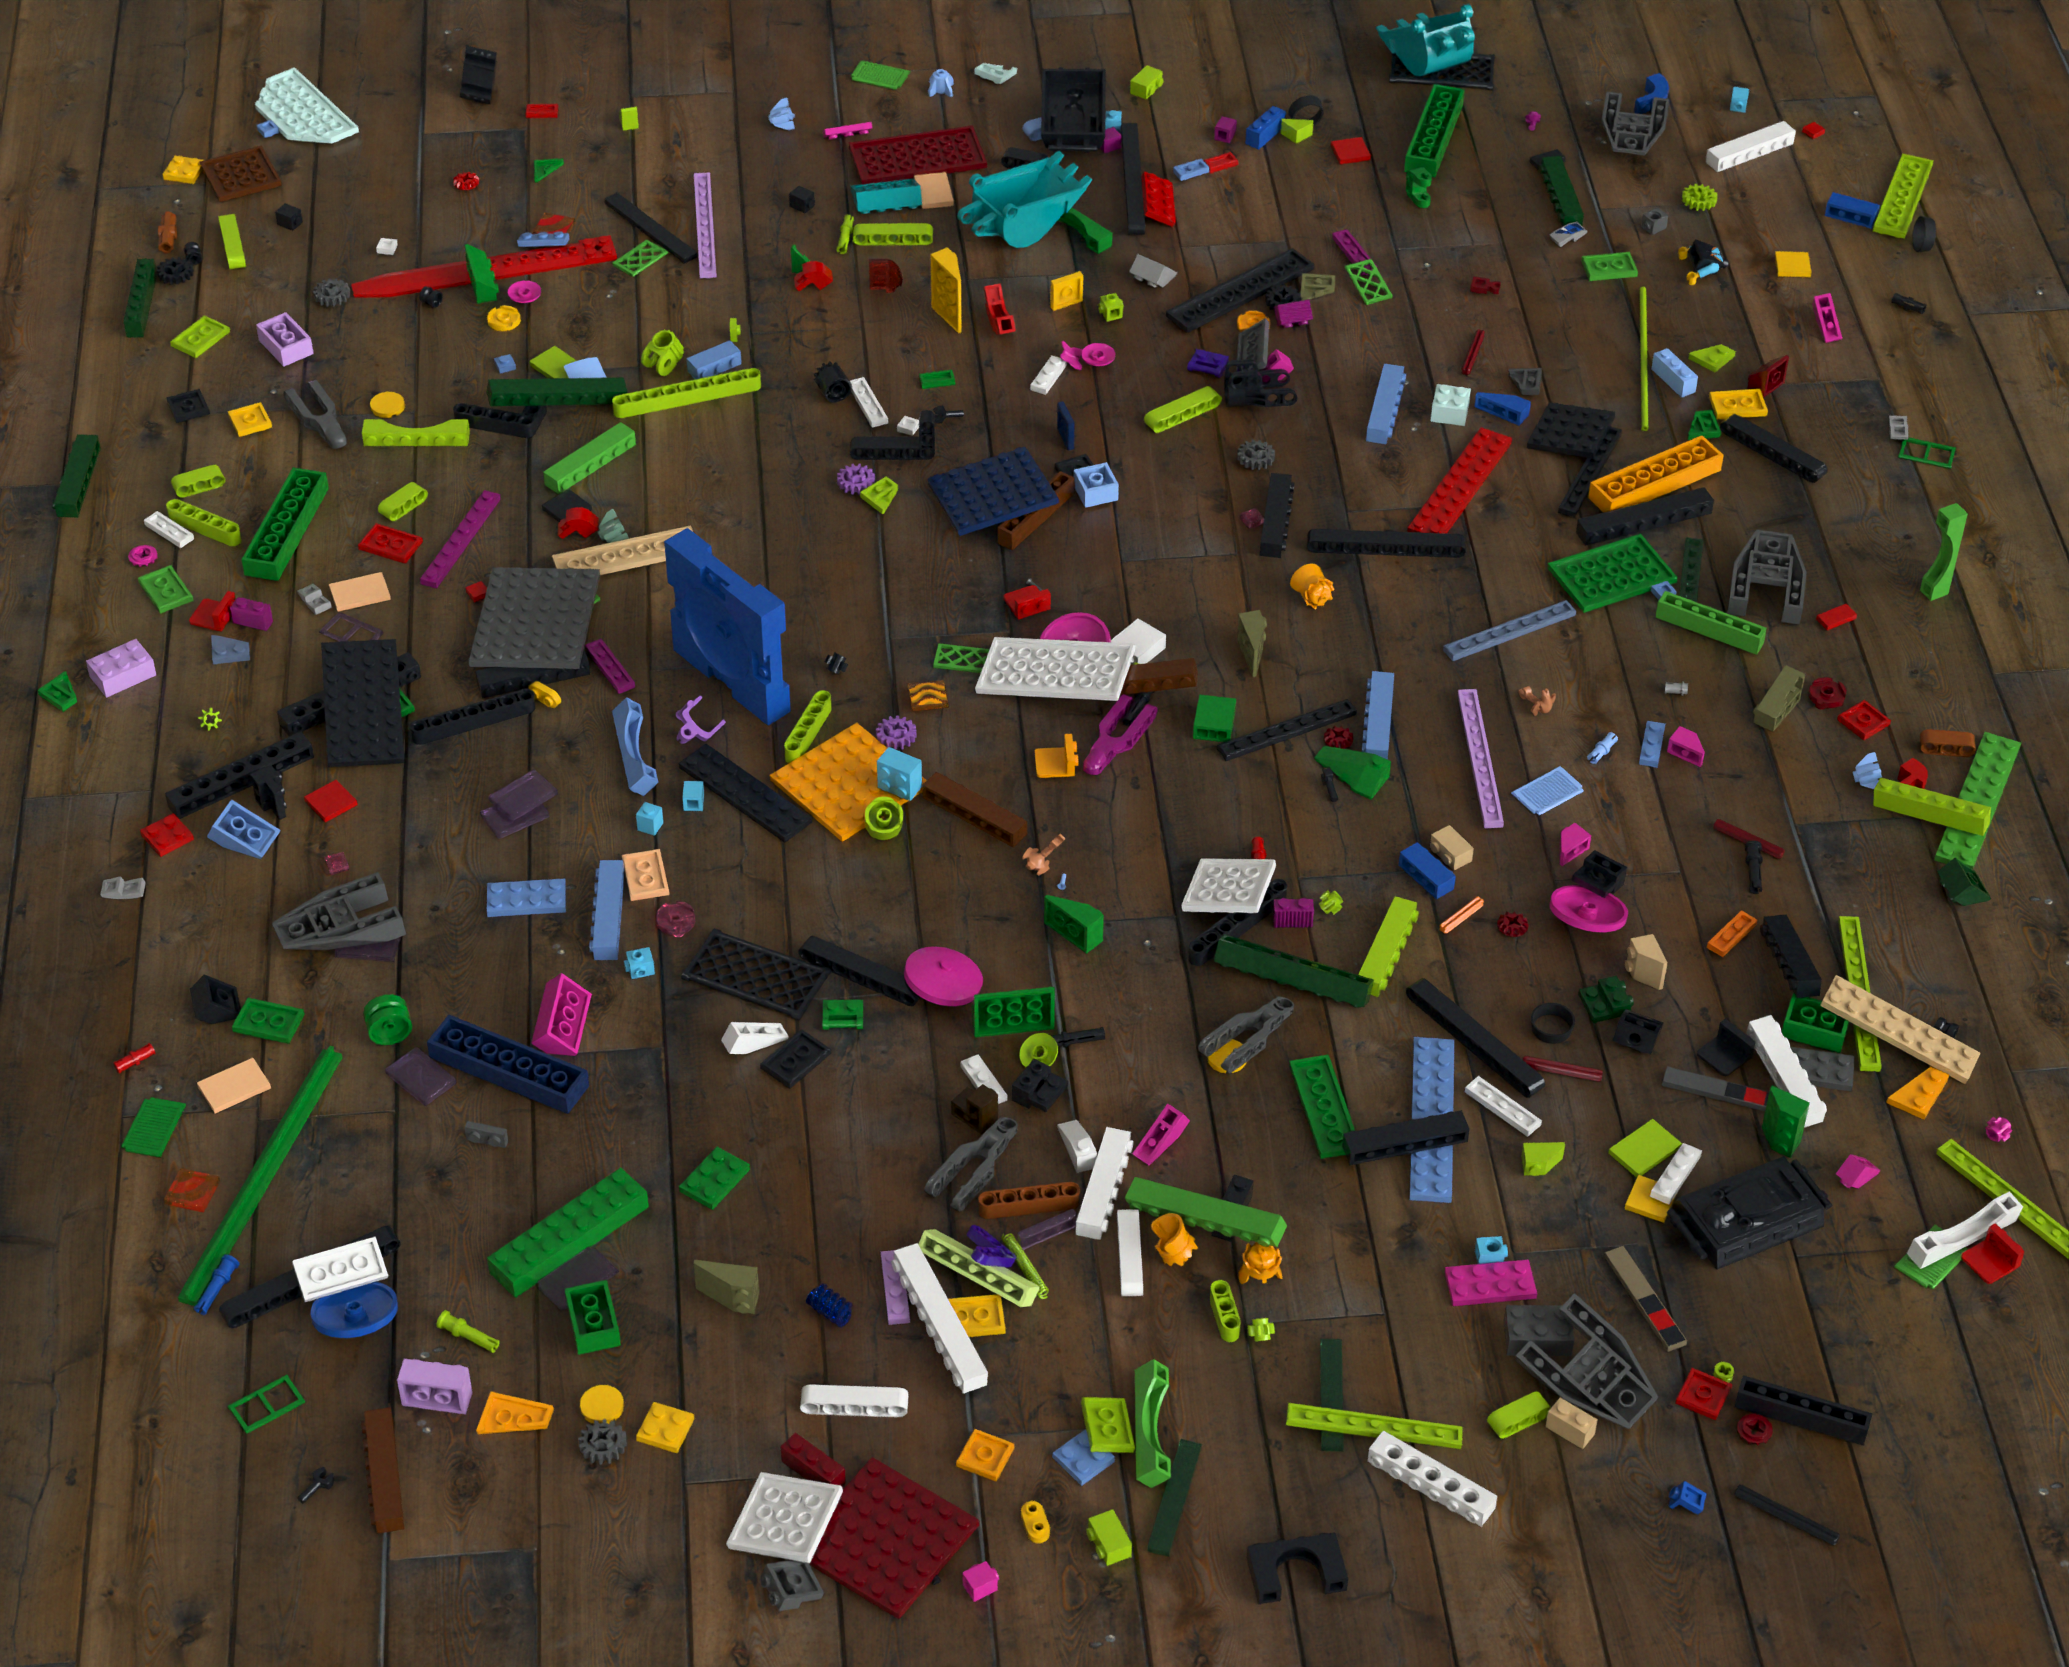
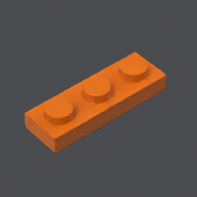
(1732, 933)

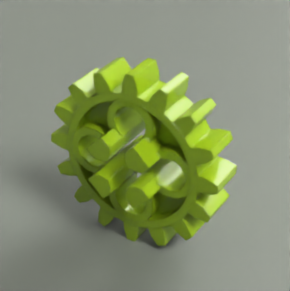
(1699, 197)

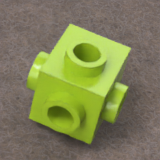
(1111, 307)

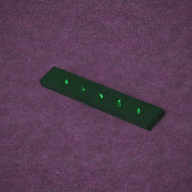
(1691, 568)
(1331, 1388)
(1174, 1498)

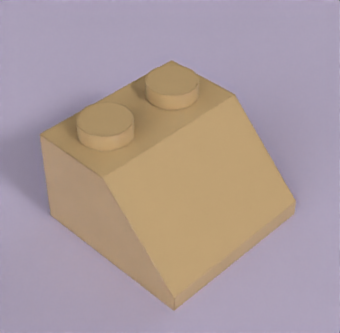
(1646, 961)

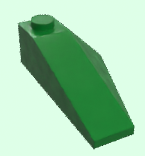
(1358, 769)

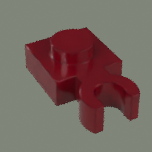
(1482, 285)

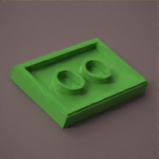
(1609, 266)
(165, 589)

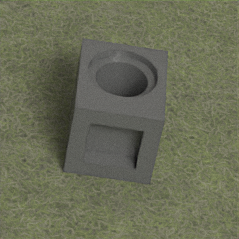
(1654, 221)

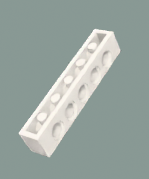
(1415, 1470)

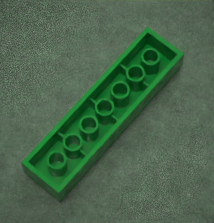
(1435, 129)
(285, 524)
(567, 1232)

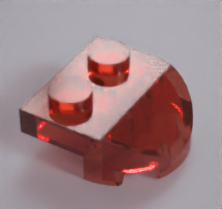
(884, 275)

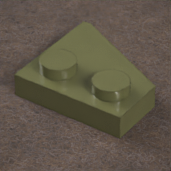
(1316, 285)

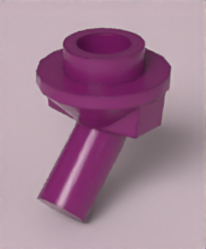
(1532, 118)

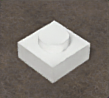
(386, 246)
(908, 425)

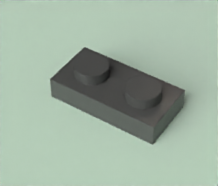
(486, 1134)

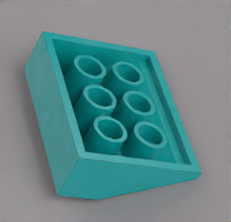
(886, 195)

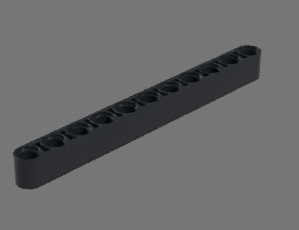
(1133, 179)

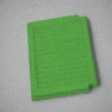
(879, 75)
(1934, 1273)

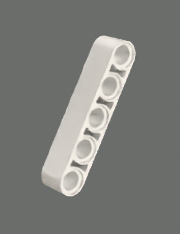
(1130, 1253)
(854, 1400)

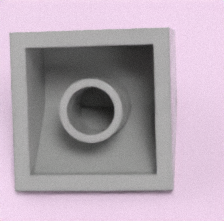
(1151, 271)

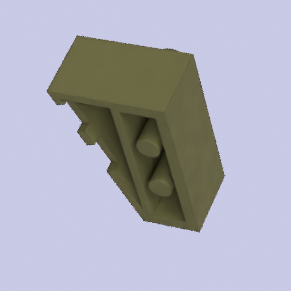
(1779, 699)

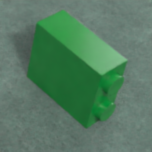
(1214, 718)

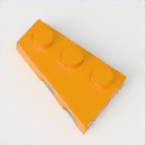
(1920, 1093)
(511, 1414)

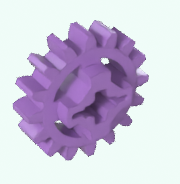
(855, 478)
(896, 732)

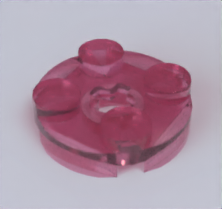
(676, 927)

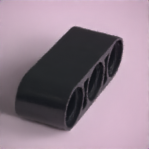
(1017, 157)

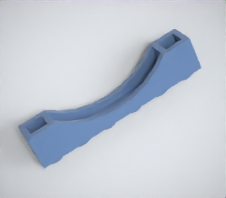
(628, 720)

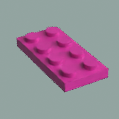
(1490, 1282)

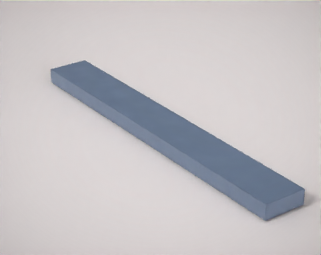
(1509, 630)

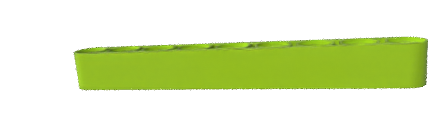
(686, 393)

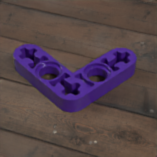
(989, 1250)

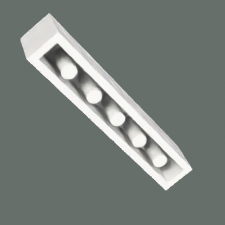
(1750, 146)
(1784, 1065)
(1103, 1183)

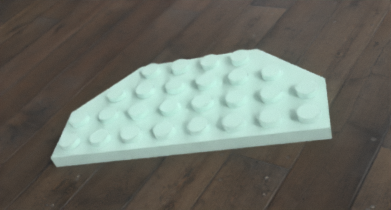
(302, 110)

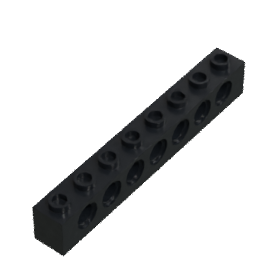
(311, 710)
(236, 775)

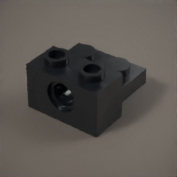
(269, 791)
(1600, 874)
(1644, 1026)
(1038, 1086)

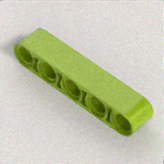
(893, 234)
(232, 241)
(1182, 409)
(204, 522)
(808, 726)

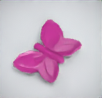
(1071, 355)

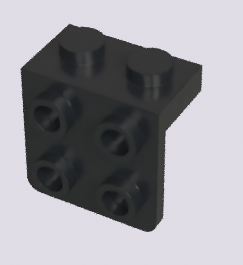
(1728, 1049)

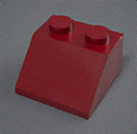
(1769, 376)

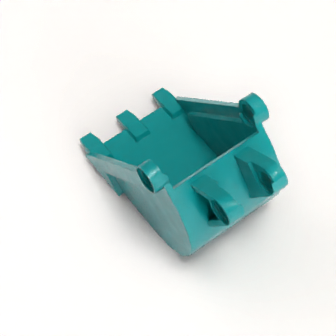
(1432, 42)
(1023, 200)

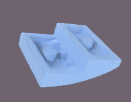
(585, 369)

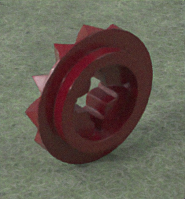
(1343, 743)
(1515, 929)
(1749, 1422)

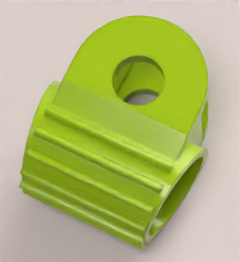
(665, 347)

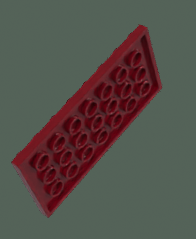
(917, 154)

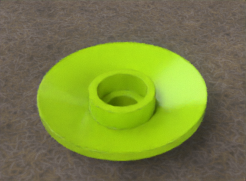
(1037, 1044)

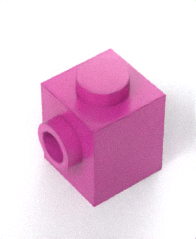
(980, 1580)

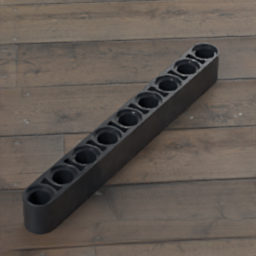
(1386, 543)
(1475, 1038)
(286, 1288)

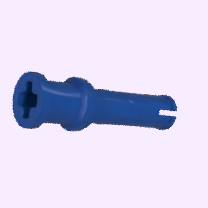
(220, 1277)

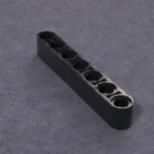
(1773, 448)
(472, 716)
(1234, 924)
(858, 970)

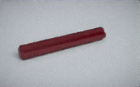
(1472, 352)
(1745, 837)
(1564, 1068)

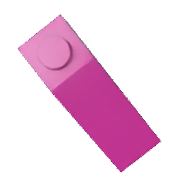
(1826, 317)
(1161, 1134)

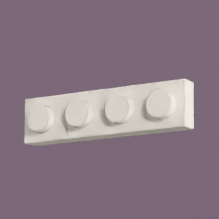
(868, 402)
(1503, 1106)
(1676, 1173)

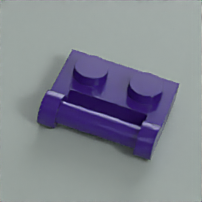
(1208, 362)

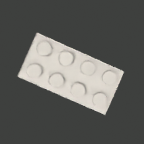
(340, 1269)

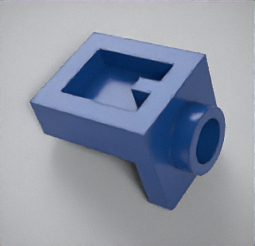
(1688, 1497)

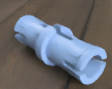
(1602, 748)

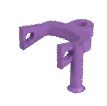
(690, 727)

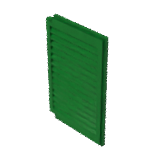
(153, 1127)

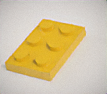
(1740, 402)
(980, 1314)

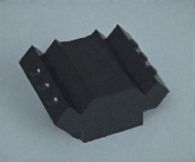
(478, 74)

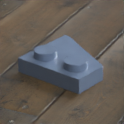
(229, 650)

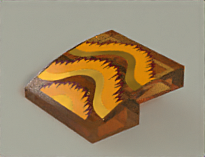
(927, 695)

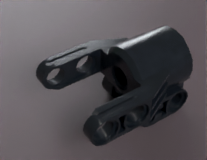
(1246, 386)

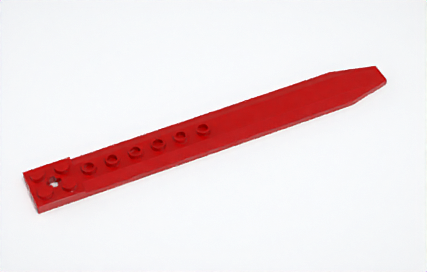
(504, 266)

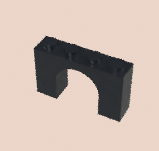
(1319, 1550)

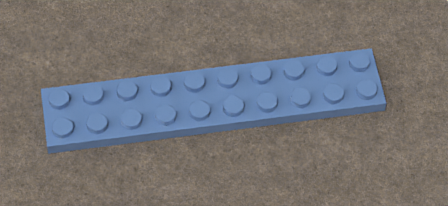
(1432, 1096)

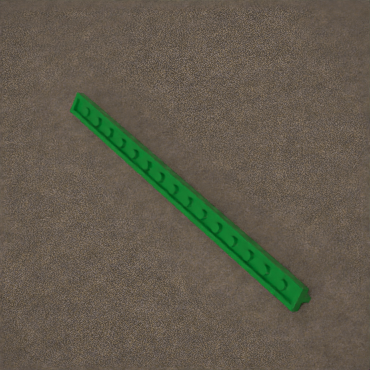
(261, 1175)

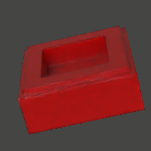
(1813, 130)
(476, 591)

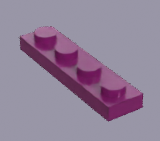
(1351, 248)
(610, 666)

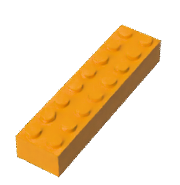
(1656, 475)

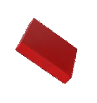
(1350, 150)
(1864, 720)
(330, 800)
(1703, 1393)

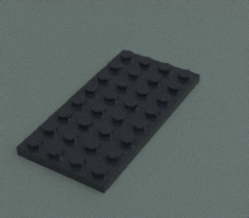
(362, 703)

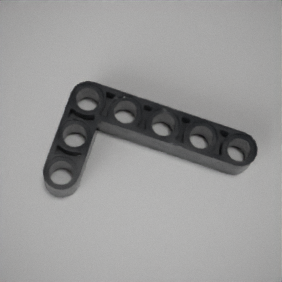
(501, 421)
(898, 447)

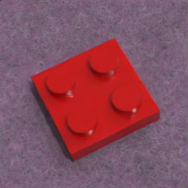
(167, 834)

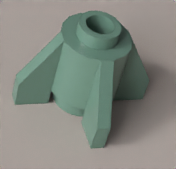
(611, 529)

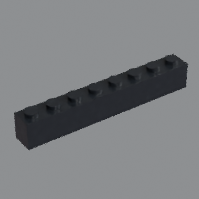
(1644, 516)

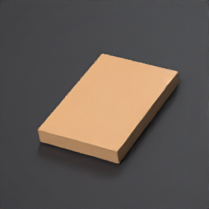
(935, 190)
(359, 591)
(645, 875)
(233, 1085)

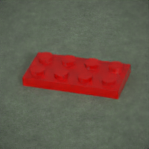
(1158, 198)

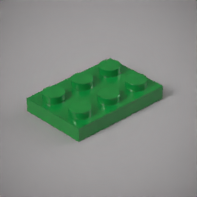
(268, 1020)
(714, 1178)

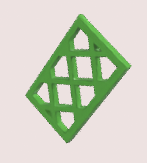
(638, 249)
(1377, 297)
(952, 664)

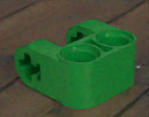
(1416, 186)

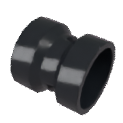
(193, 253)
(431, 296)
(1950, 1029)

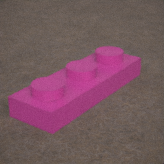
(847, 131)

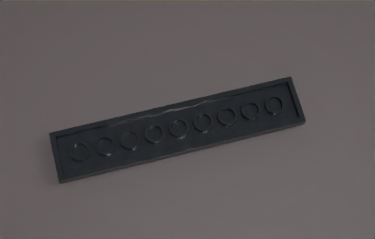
(1239, 290)

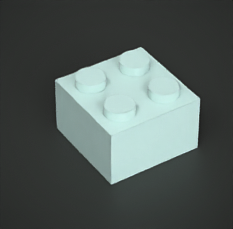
(1450, 405)

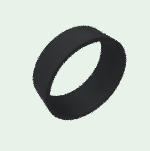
(1306, 101)
(1924, 234)
(1557, 1010)

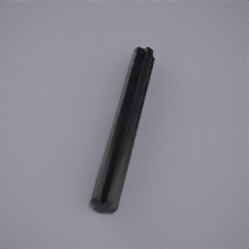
(1787, 1514)

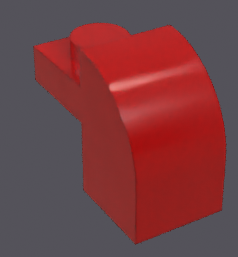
(815, 273)
(578, 520)
(1913, 773)

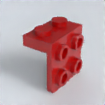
(1028, 601)
(213, 613)
(1994, 1256)

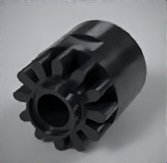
(833, 382)

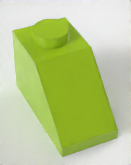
(1541, 1157)

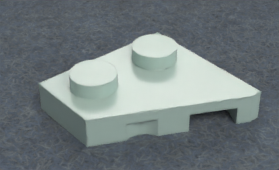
(994, 72)

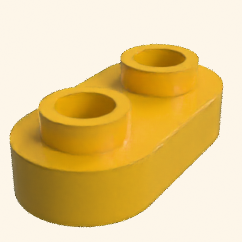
(545, 694)
(1034, 1520)

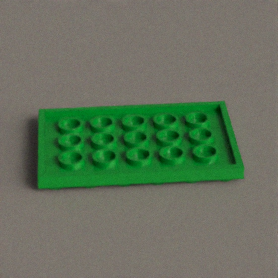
(1611, 572)

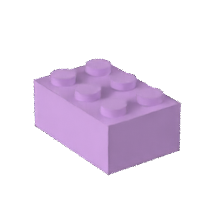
(284, 339)
(121, 668)
(434, 1386)

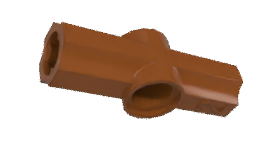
(167, 232)

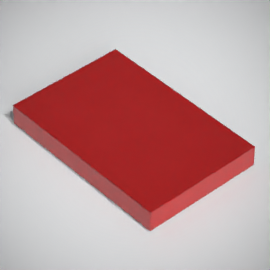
(390, 543)

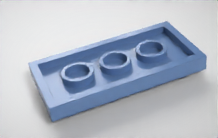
(526, 897)

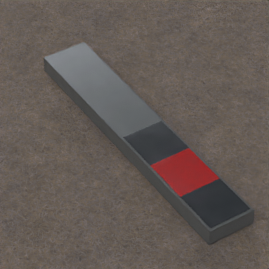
(1715, 1088)

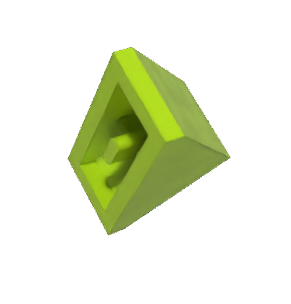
(629, 118)
(1296, 129)

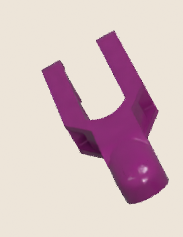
(1107, 747)

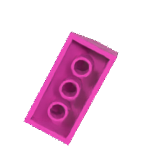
(561, 1017)

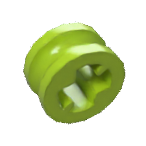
(1726, 1368)

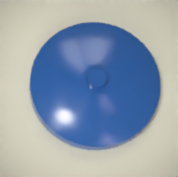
(355, 1311)

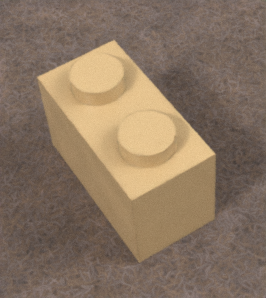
(1451, 848)
(1571, 1423)

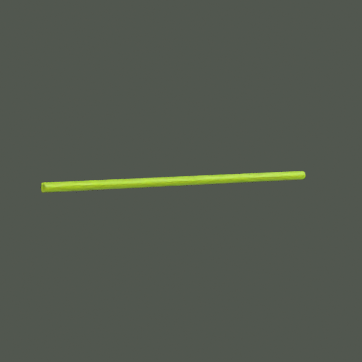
(1643, 357)

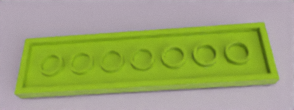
(1903, 196)

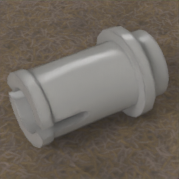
(1676, 688)

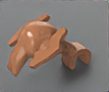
(1540, 705)
(1036, 861)

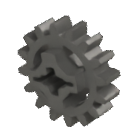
(331, 292)
(1256, 454)
(602, 1441)

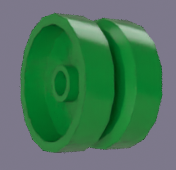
(387, 1019)

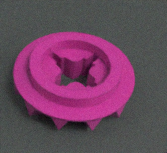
(136, 554)

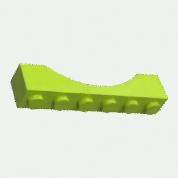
(450, 433)

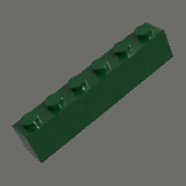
(1561, 190)
(140, 298)
(77, 476)

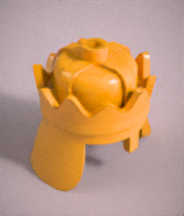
(1312, 585)
(1174, 1242)
(1260, 1263)

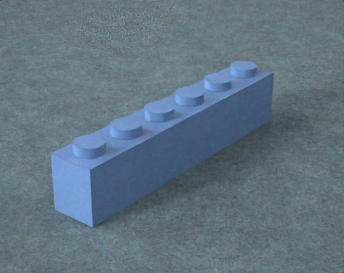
(1385, 402)
(1378, 713)
(608, 910)

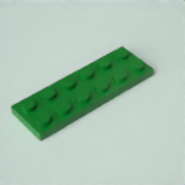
(1322, 1103)

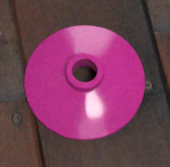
(524, 291)
(1098, 354)

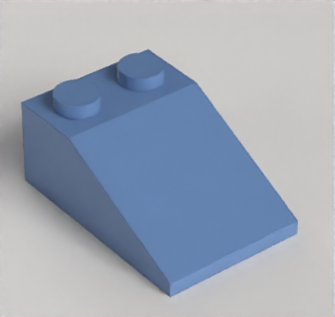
(243, 831)

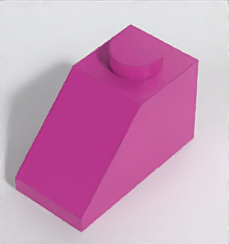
(1277, 360)
(1686, 746)
(1573, 842)
(1856, 1171)

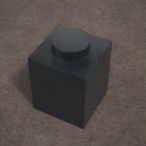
(801, 199)
(289, 217)

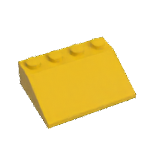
(946, 287)

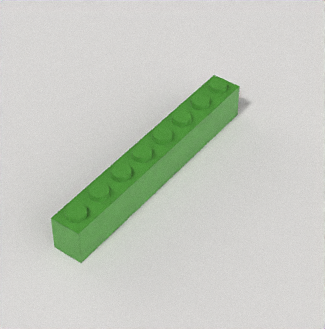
(1207, 1212)

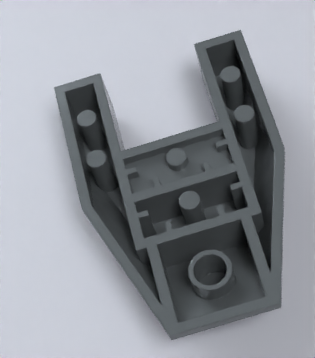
(1632, 131)
(1769, 560)
(331, 921)
(1601, 1376)

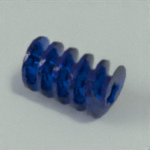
(830, 1305)

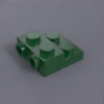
(1606, 999)

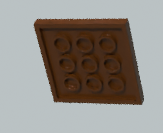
(240, 173)

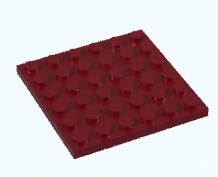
(890, 1537)

